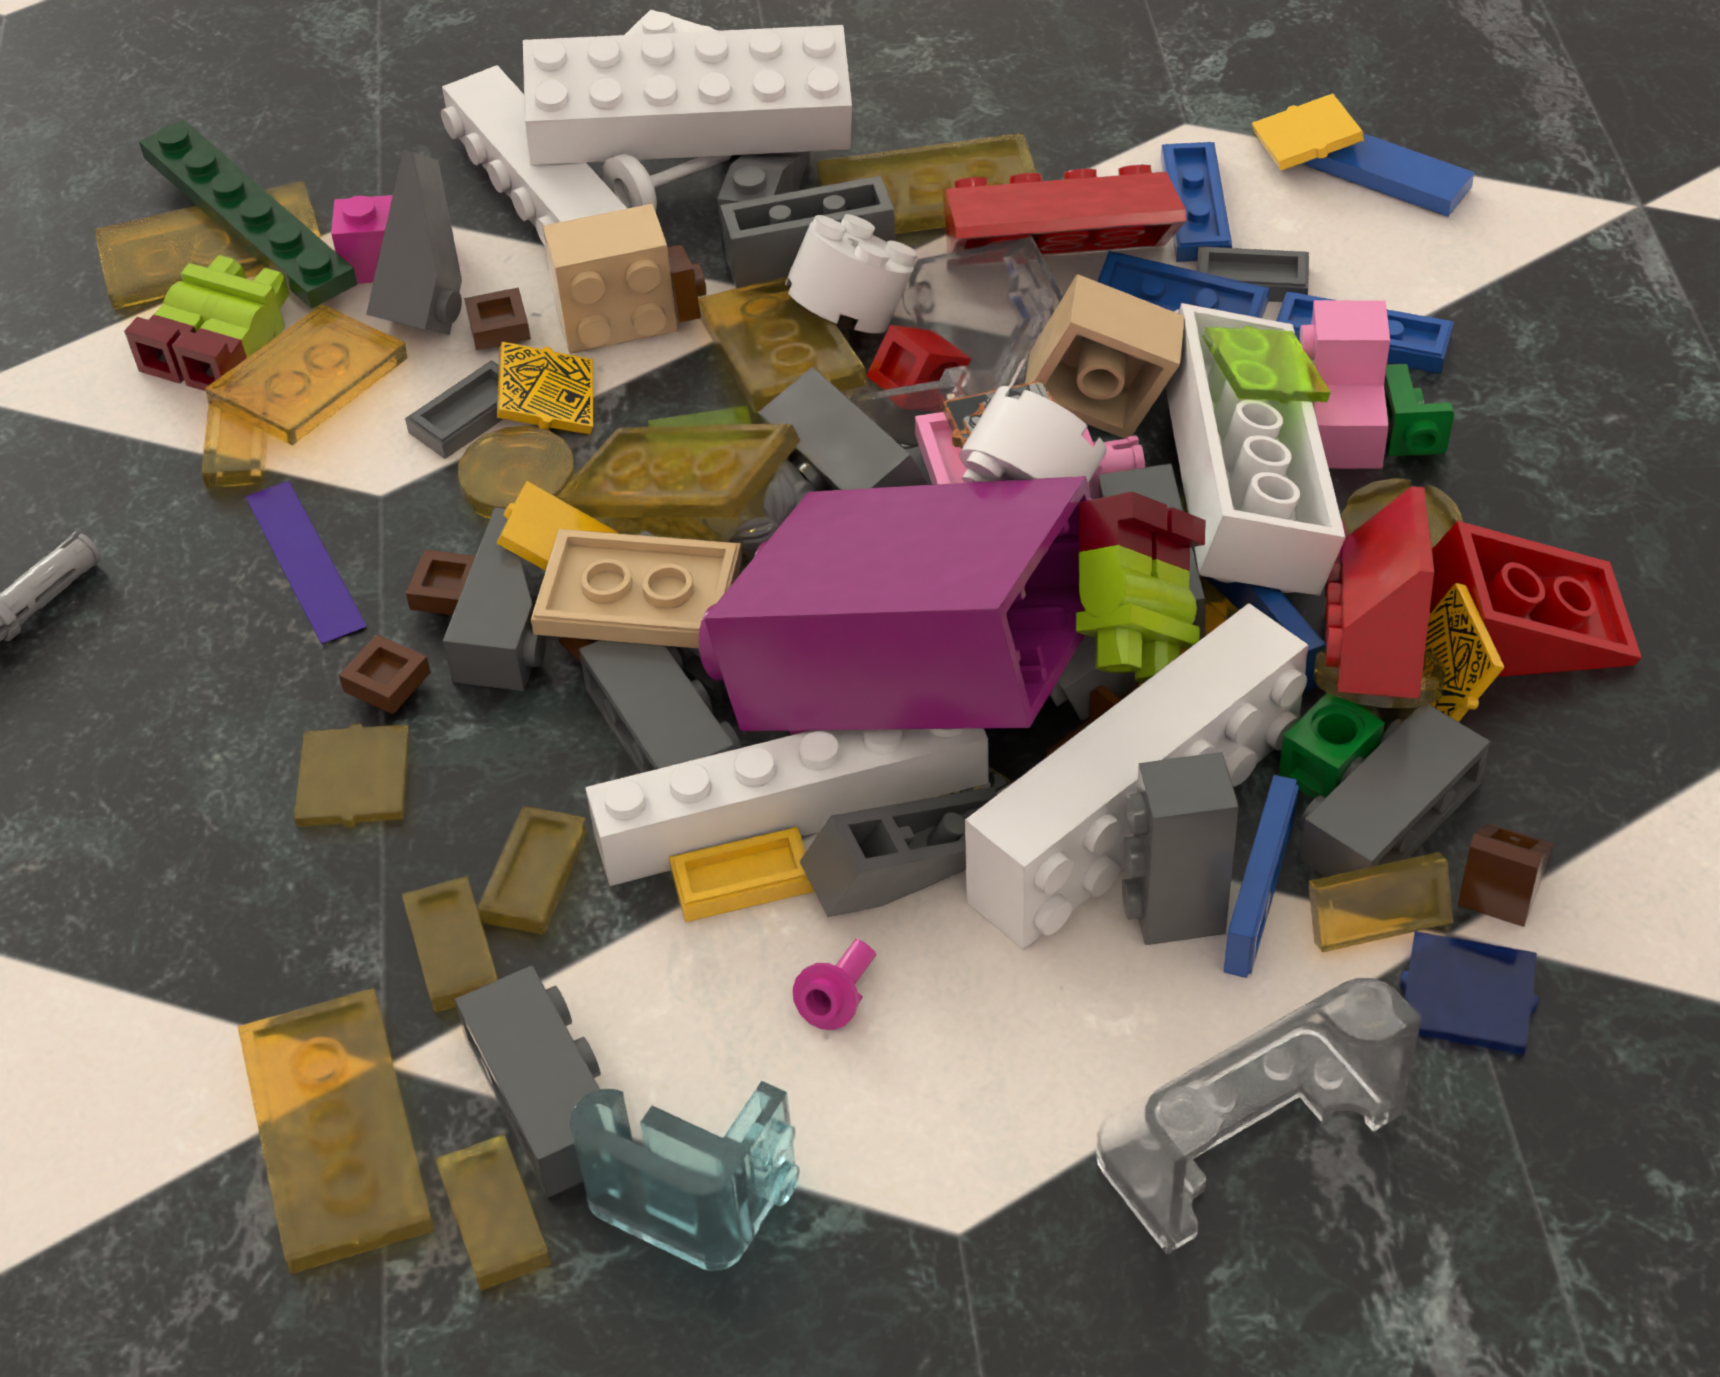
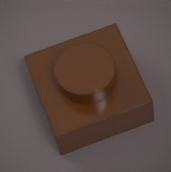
(687, 284)
(497, 318)
(438, 581)
(384, 674)

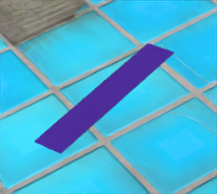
(305, 562)

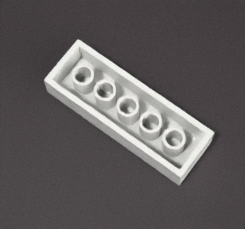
(687, 94)
(1251, 471)
(1065, 821)

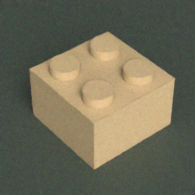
(611, 278)
(1106, 355)

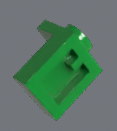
(1412, 425)

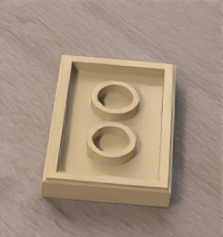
(632, 587)

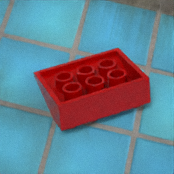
(1066, 214)

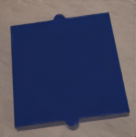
(1471, 991)

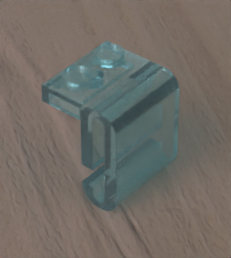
(687, 1186)

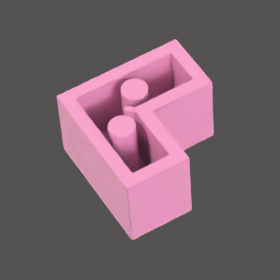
(1350, 352)

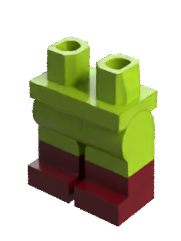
(209, 322)
(1136, 582)

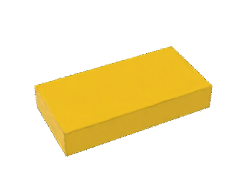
(740, 874)

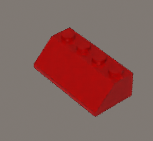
(1382, 601)

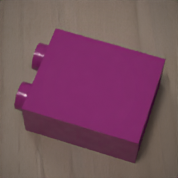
(904, 609)

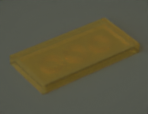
(921, 174)
(149, 253)
(775, 340)
(680, 471)
(333, 1131)

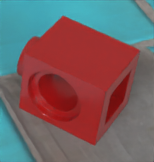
(913, 358)

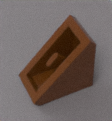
(1503, 873)

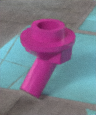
(827, 992)

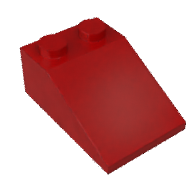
(1537, 601)

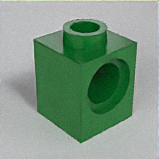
(1327, 742)

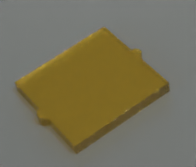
(352, 775)

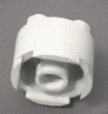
(850, 272)
(1028, 441)

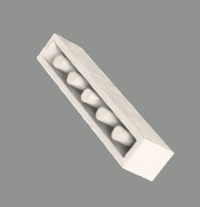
(490, 121)
(774, 789)

